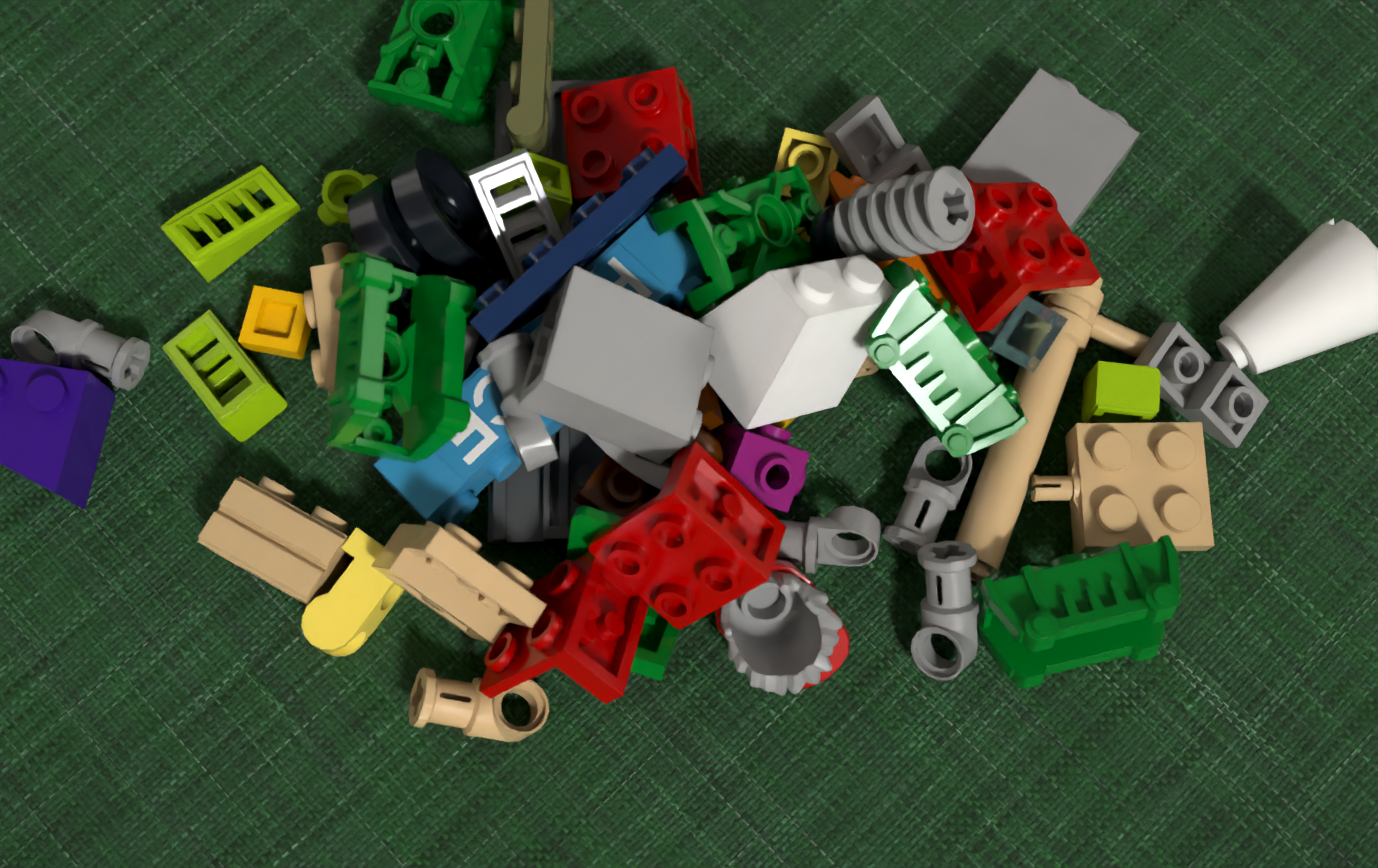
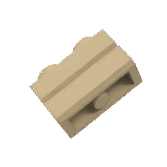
(277, 540)

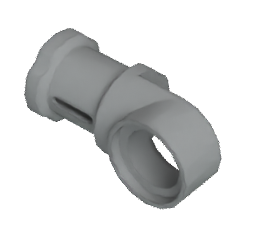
(81, 347)
(508, 363)
(926, 493)
(818, 543)
(947, 608)

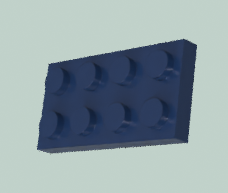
(595, 228)

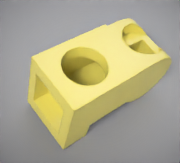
(355, 604)

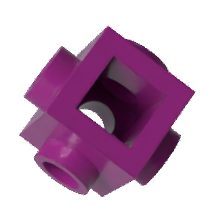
(763, 462)

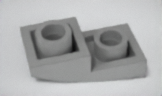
(1201, 387)

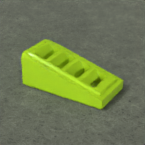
(228, 248)
(248, 403)

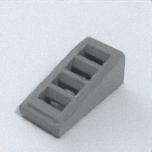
(498, 173)

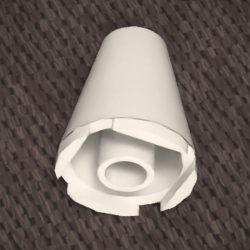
(1308, 303)

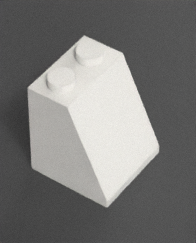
(794, 338)

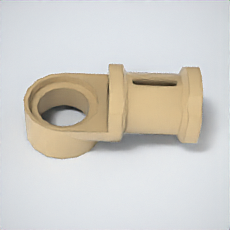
(465, 707)

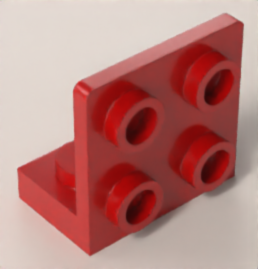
(619, 120)
(1012, 249)
(693, 542)
(584, 631)

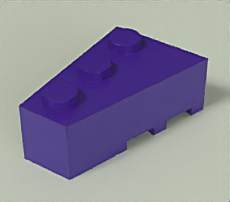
(53, 426)

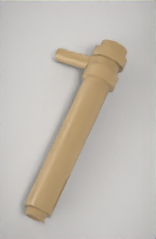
(1012, 461)

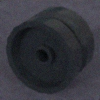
(424, 220)

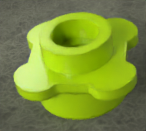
(336, 189)

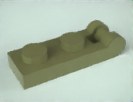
(532, 77)

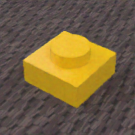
(275, 323)

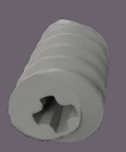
(906, 215)

